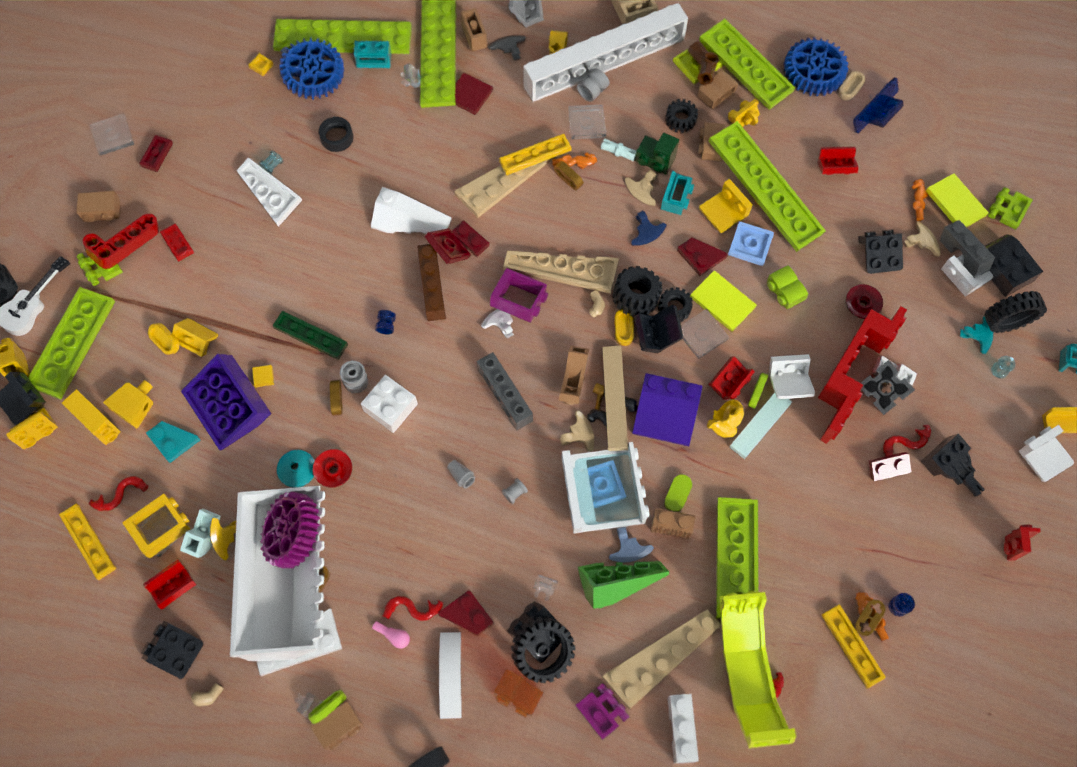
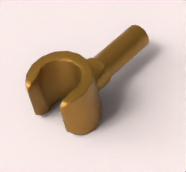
(599, 390)

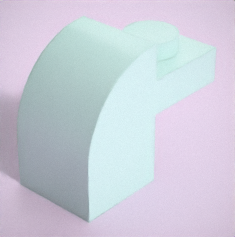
(198, 540)

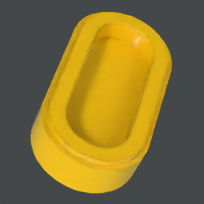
(623, 328)
(163, 338)

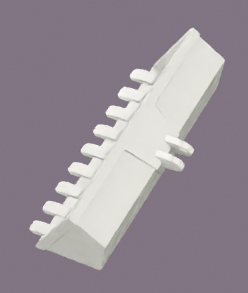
(274, 606)

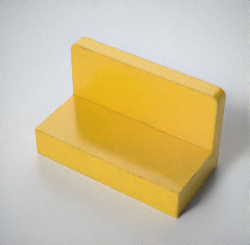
(193, 336)
(1063, 416)

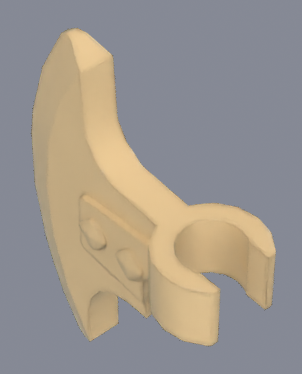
(642, 189)
(924, 239)
(580, 431)

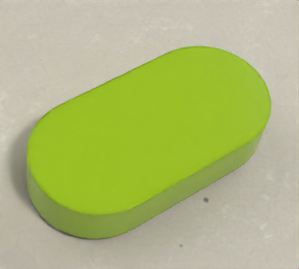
(758, 390)
(678, 493)
(327, 706)

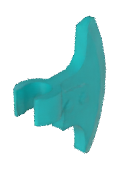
(981, 333)

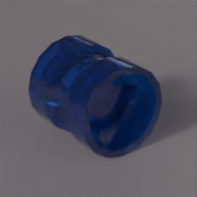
(385, 322)
(898, 607)

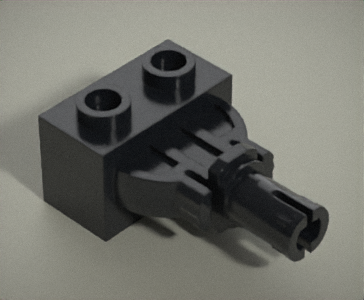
(954, 462)

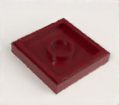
(471, 93)
(447, 246)

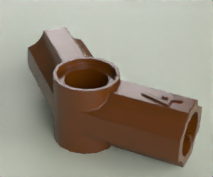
(706, 60)

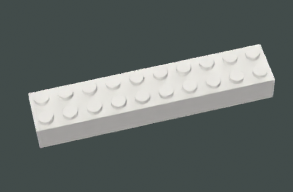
(605, 51)

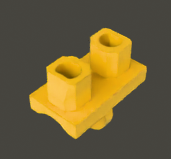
(746, 115)

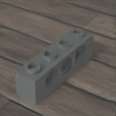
(505, 391)

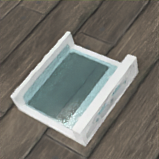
(604, 489)

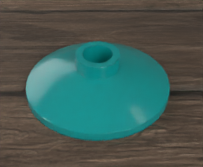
(295, 477)

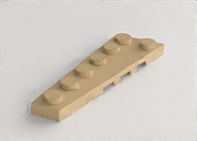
(492, 187)
(577, 271)
(648, 667)

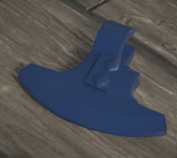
(647, 231)

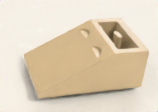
(632, 9)

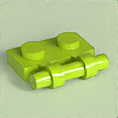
(1015, 211)
(93, 275)

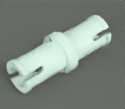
(618, 149)

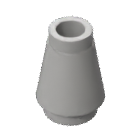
(461, 474)

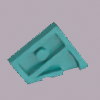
(171, 440)

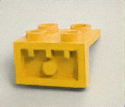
(726, 207)
(32, 429)

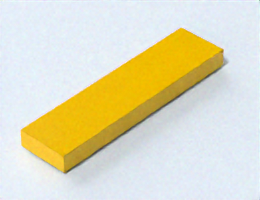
(535, 154)
(87, 541)
(853, 646)

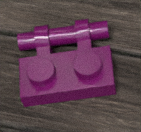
(597, 715)

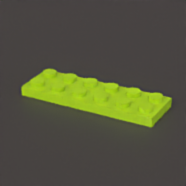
(747, 64)
(70, 342)
(736, 547)

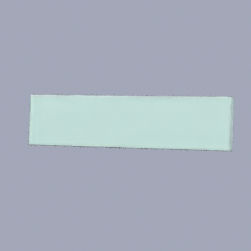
(759, 425)

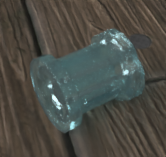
(266, 163)
(1004, 369)

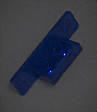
(881, 108)

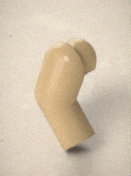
(598, 305)
(206, 698)

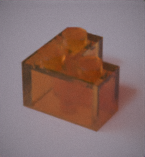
(516, 692)

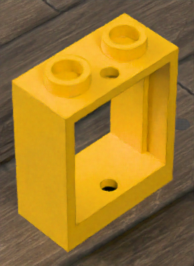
(91, 417)
(167, 538)

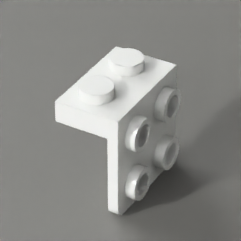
(962, 278)
(791, 377)
(1046, 454)

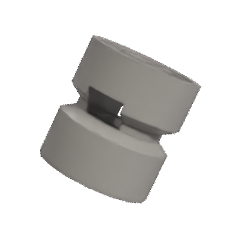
(591, 86)
(354, 376)

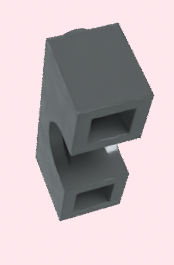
(976, 256)

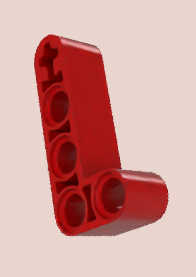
(144, 227)

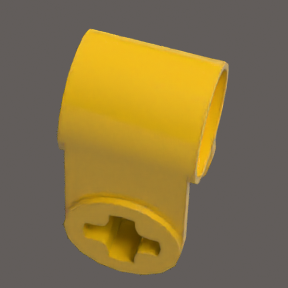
(557, 41)

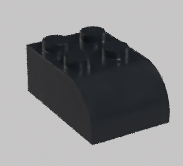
(1012, 265)

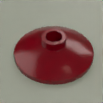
(866, 294)

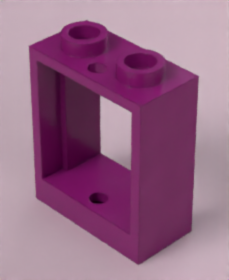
(525, 283)

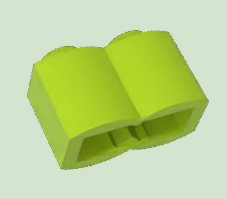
(787, 287)

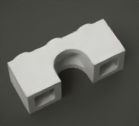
(683, 726)

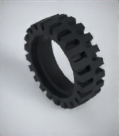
(1015, 312)
(561, 662)

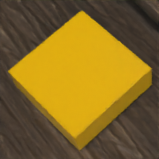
(261, 64)
(263, 376)

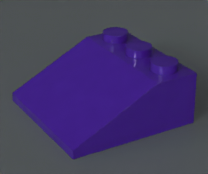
(667, 409)

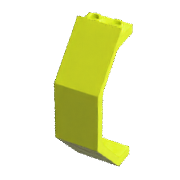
(750, 671)

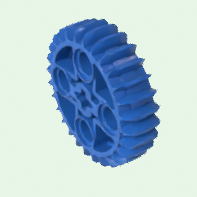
(815, 66)
(311, 71)

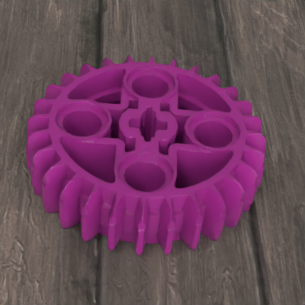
(289, 530)

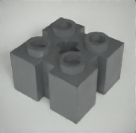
(874, 387)

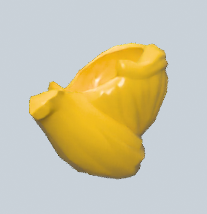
(727, 418)

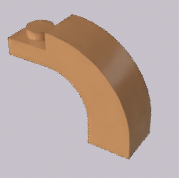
(574, 375)

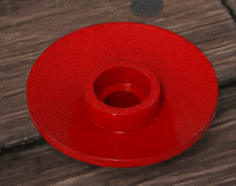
(332, 459)

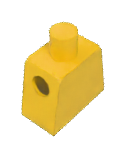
(10, 355)
(131, 402)

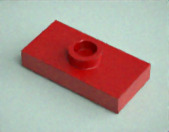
(177, 242)

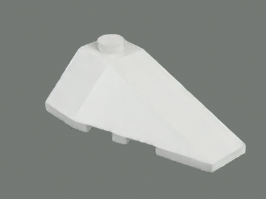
(401, 213)

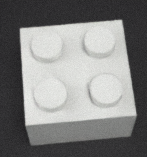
(389, 403)

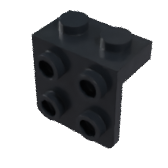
(883, 251)
(660, 330)
(19, 397)
(543, 642)
(172, 650)

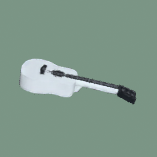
(20, 313)

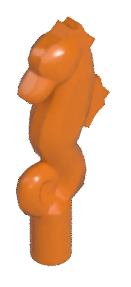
(581, 161)
(920, 195)
(862, 599)

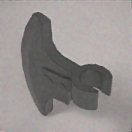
(508, 45)

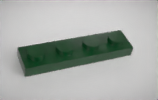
(310, 335)

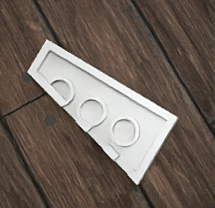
(272, 194)
(327, 644)

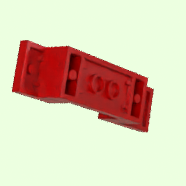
(843, 391)

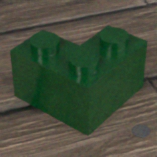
(658, 154)

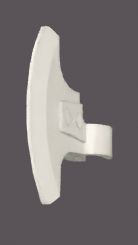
(501, 320)

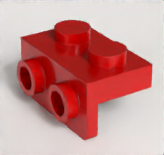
(838, 160)
(731, 379)
(1018, 542)
(170, 584)

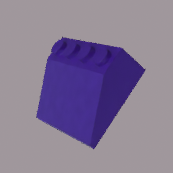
(225, 401)

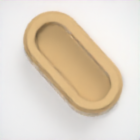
(851, 85)

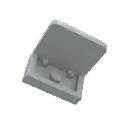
(527, 11)

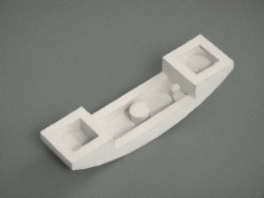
(450, 675)

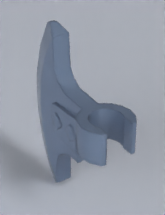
(630, 549)

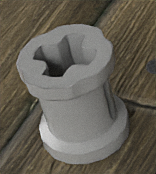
(514, 491)

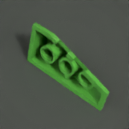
(611, 584)

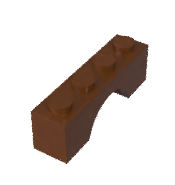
(431, 283)

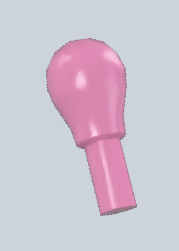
(397, 637)

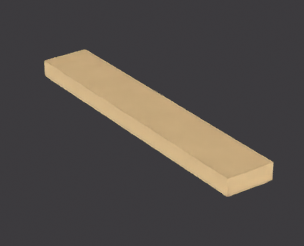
(615, 399)

